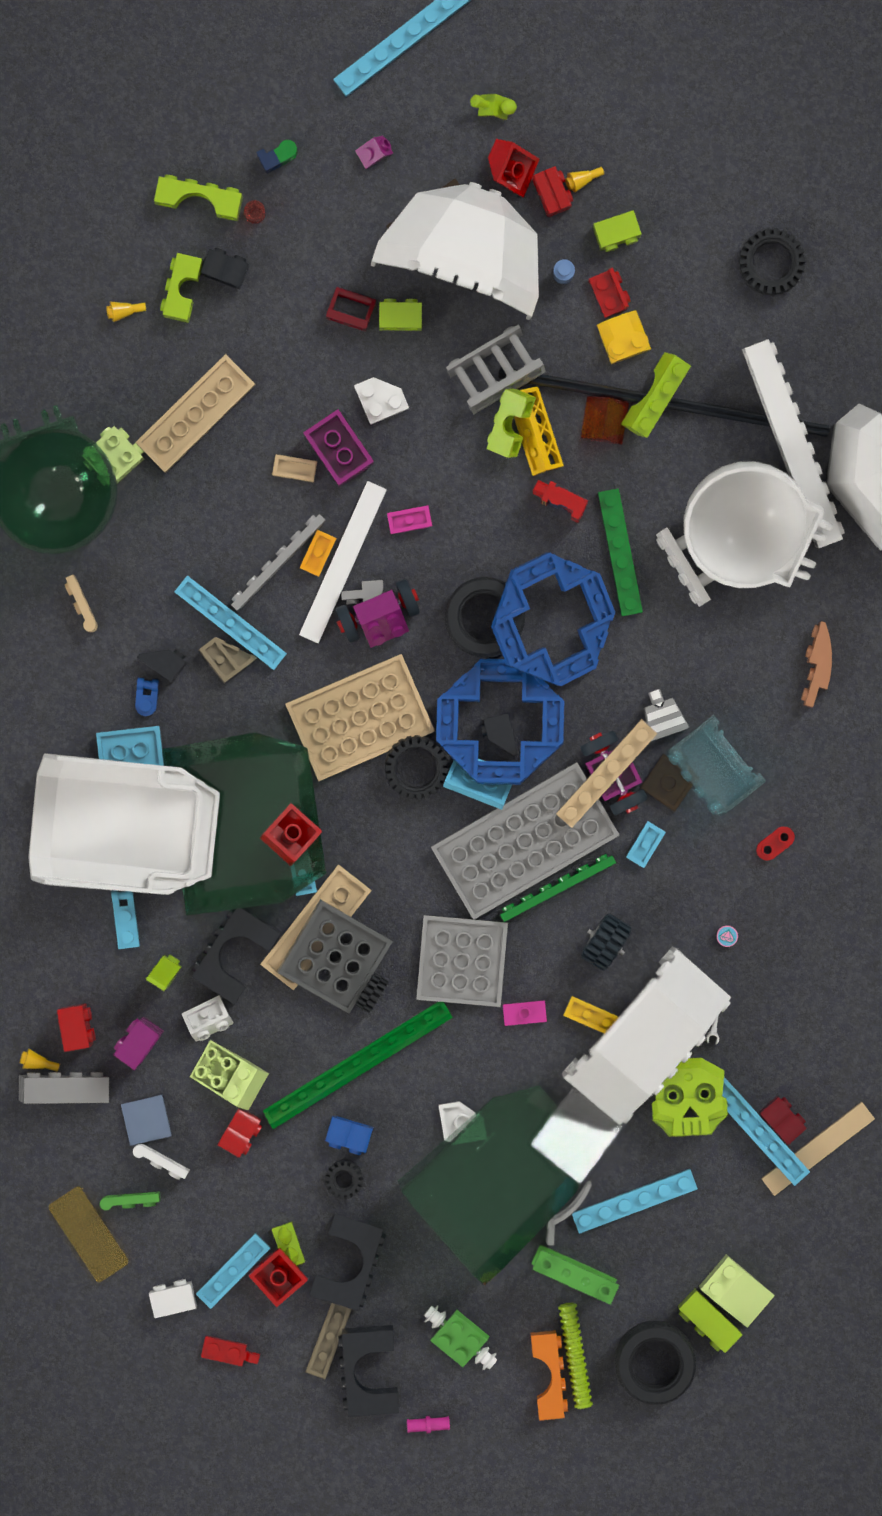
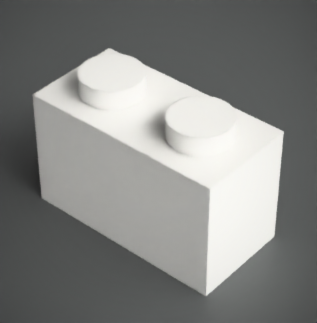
(172, 1298)

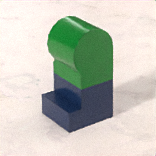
(278, 157)

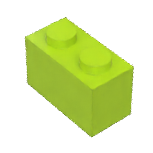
(617, 231)
(400, 315)

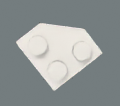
(380, 399)
(453, 1116)

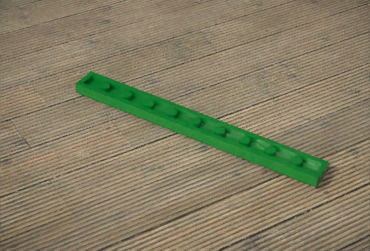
(357, 1064)

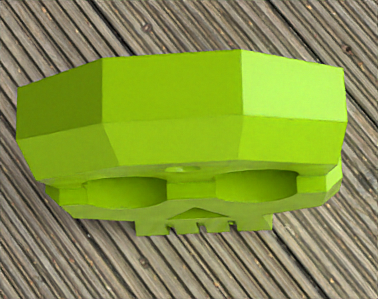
(688, 1083)

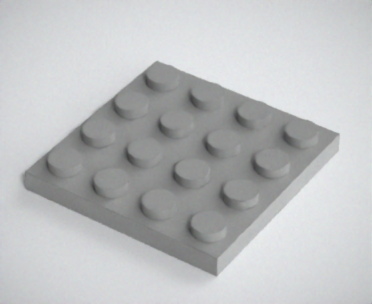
(462, 961)

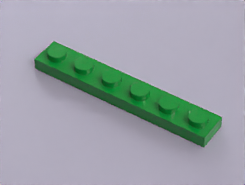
(620, 552)
(564, 883)

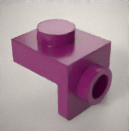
(374, 151)

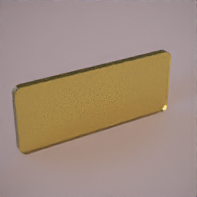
(88, 1234)

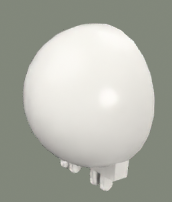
(751, 526)

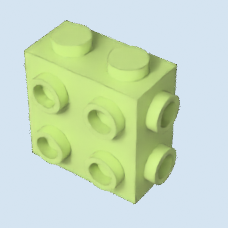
(120, 452)

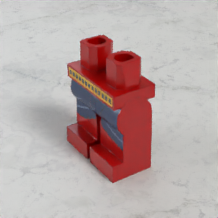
(561, 498)

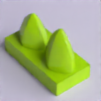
(287, 1240)

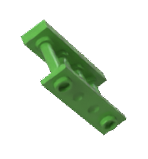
(575, 1274)

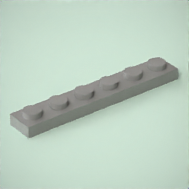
(271, 568)

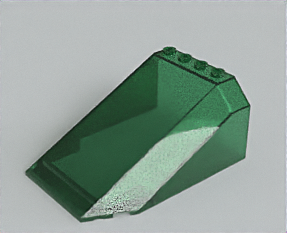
(488, 1185)

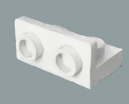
(207, 1019)

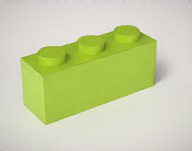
(709, 1321)

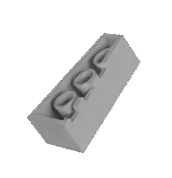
(63, 1088)

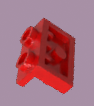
(609, 292)

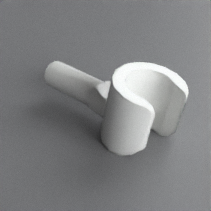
(713, 1031)

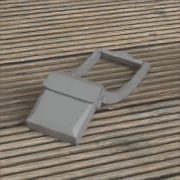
(566, 1212)

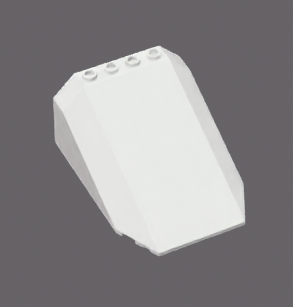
(121, 825)

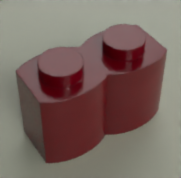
(783, 1120)

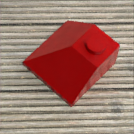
(512, 166)

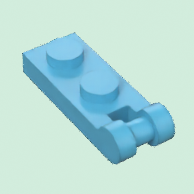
(125, 920)

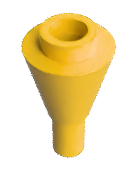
(577, 180)
(121, 310)
(33, 1060)

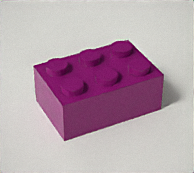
(338, 448)
(138, 1043)

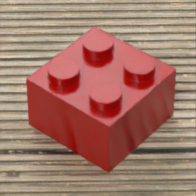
(76, 1027)

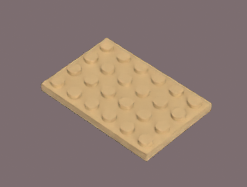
(359, 717)

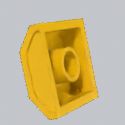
(623, 337)

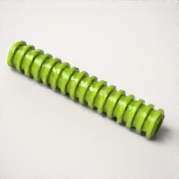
(575, 1355)

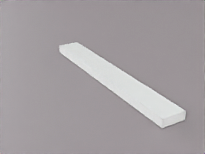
(342, 562)

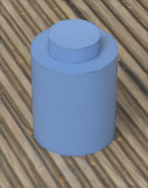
(563, 271)

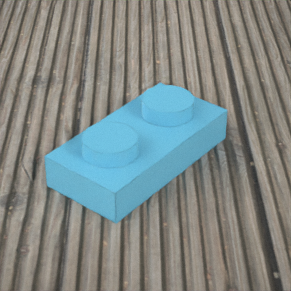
(645, 844)

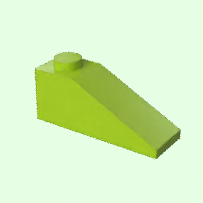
(164, 972)

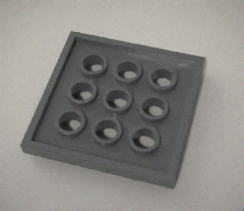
(356, 980)

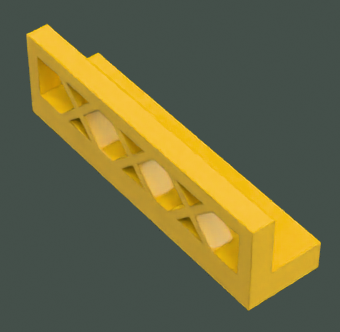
(533, 444)

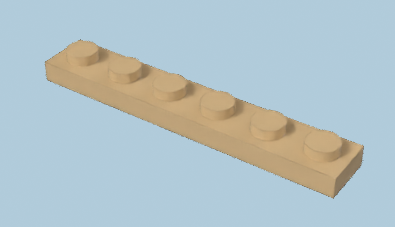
(606, 773)

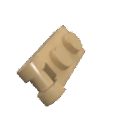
(81, 604)

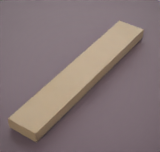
(823, 1144)

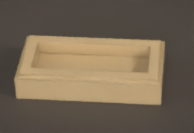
(294, 468)

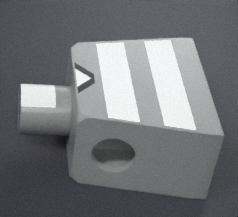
(664, 715)

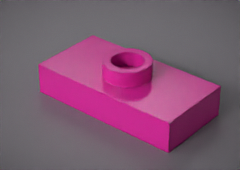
(409, 519)
(524, 1013)

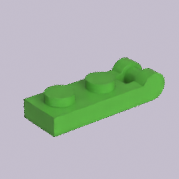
(129, 1200)

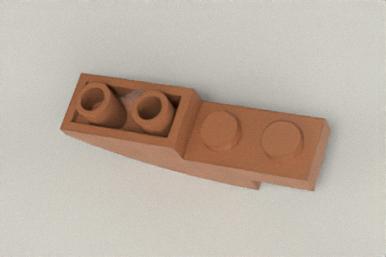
(821, 656)

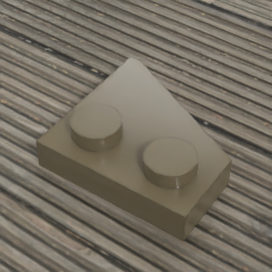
(225, 658)

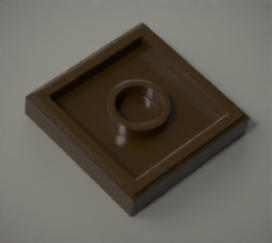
(666, 784)

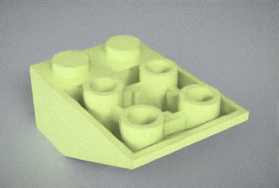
(229, 1075)

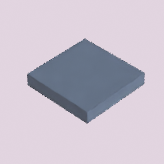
(146, 1119)

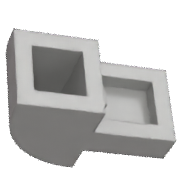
(369, 590)

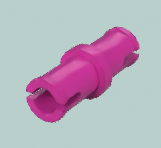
(428, 1424)

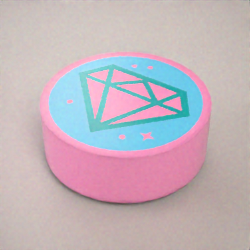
(727, 936)

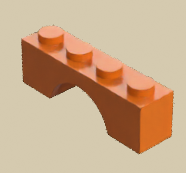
(550, 1402)

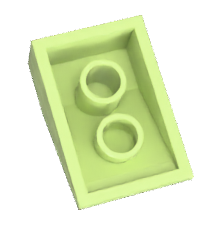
(736, 1291)

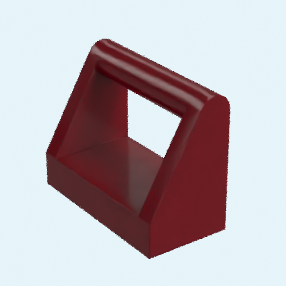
(346, 319)

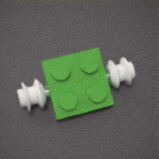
(460, 1338)

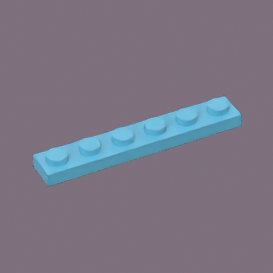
(230, 622)
(763, 1135)
(634, 1201)

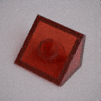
(604, 420)

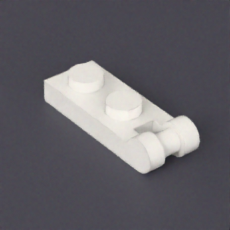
(159, 1160)

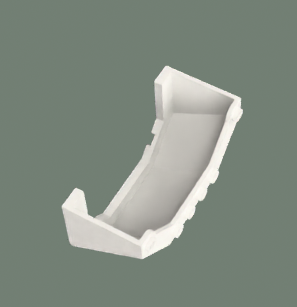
(649, 1038)

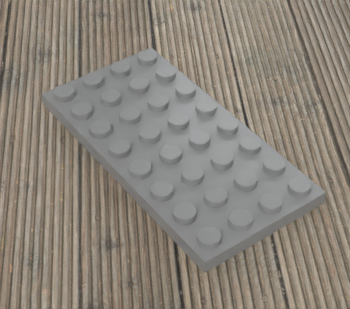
(521, 843)

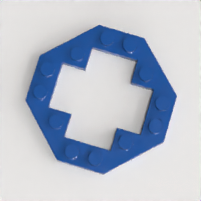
(514, 603)
(466, 751)

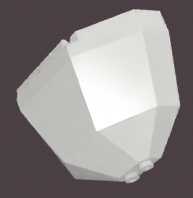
(469, 237)
(857, 468)

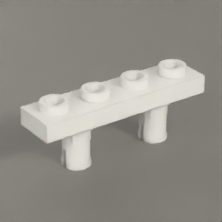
(686, 574)

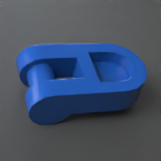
(146, 704)

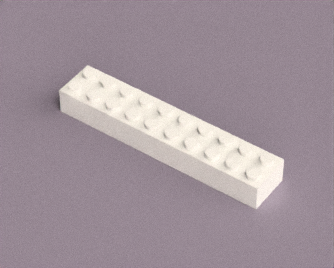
(790, 433)

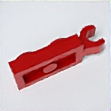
(227, 1351)

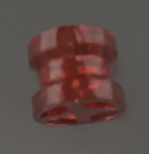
(254, 216)

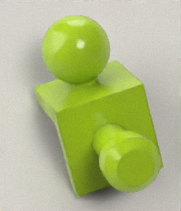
(493, 105)

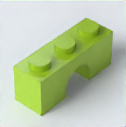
(184, 269)
(502, 437)

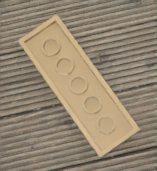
(195, 413)
(340, 891)

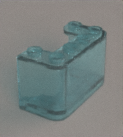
(714, 767)

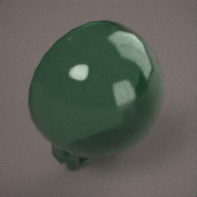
(54, 486)

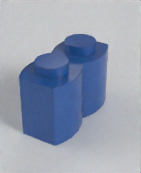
(349, 1134)

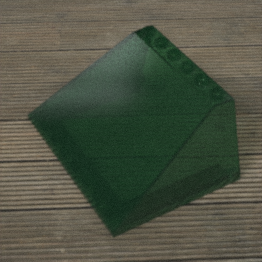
(255, 784)

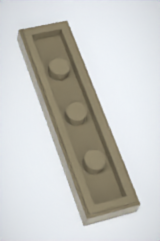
(328, 1340)

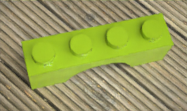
(172, 192)
(645, 414)

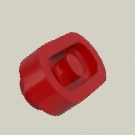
(775, 843)

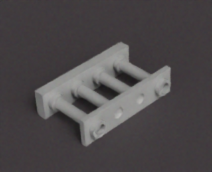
(513, 379)

